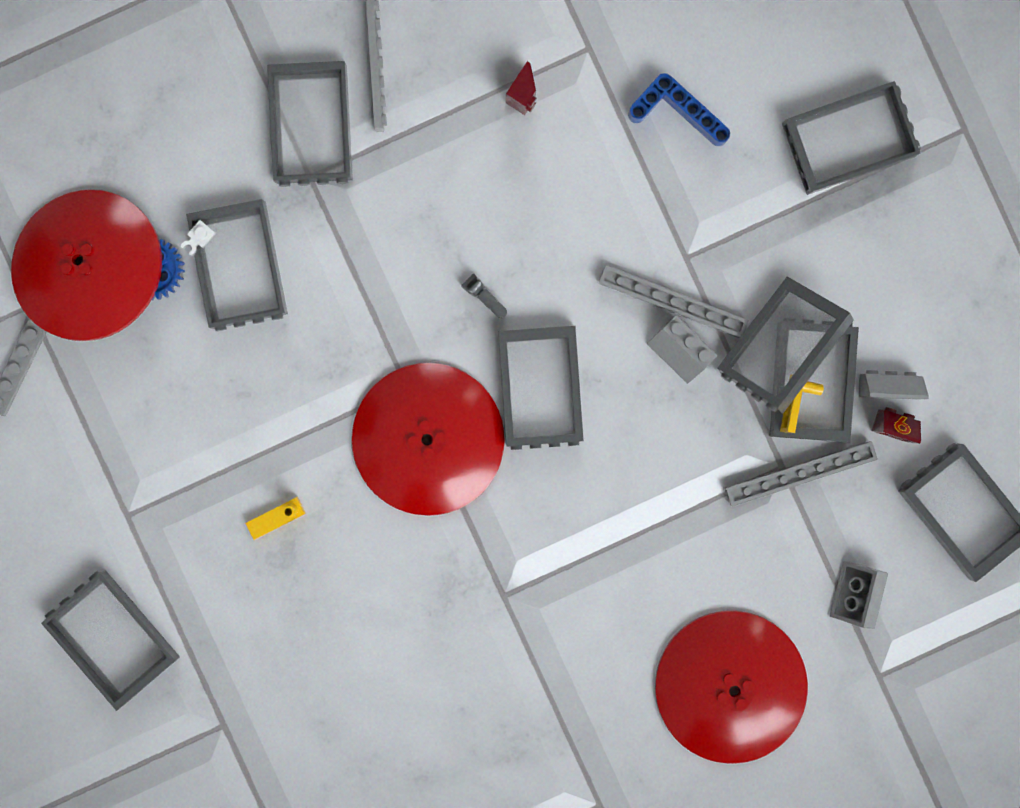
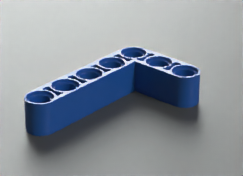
(681, 107)

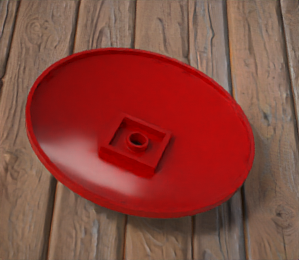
(110, 284)
(464, 434)
(722, 653)

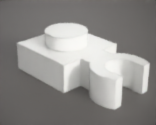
(199, 235)

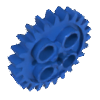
(172, 266)

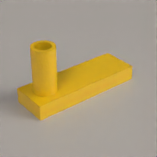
(790, 415)
(275, 518)

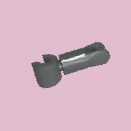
(475, 287)

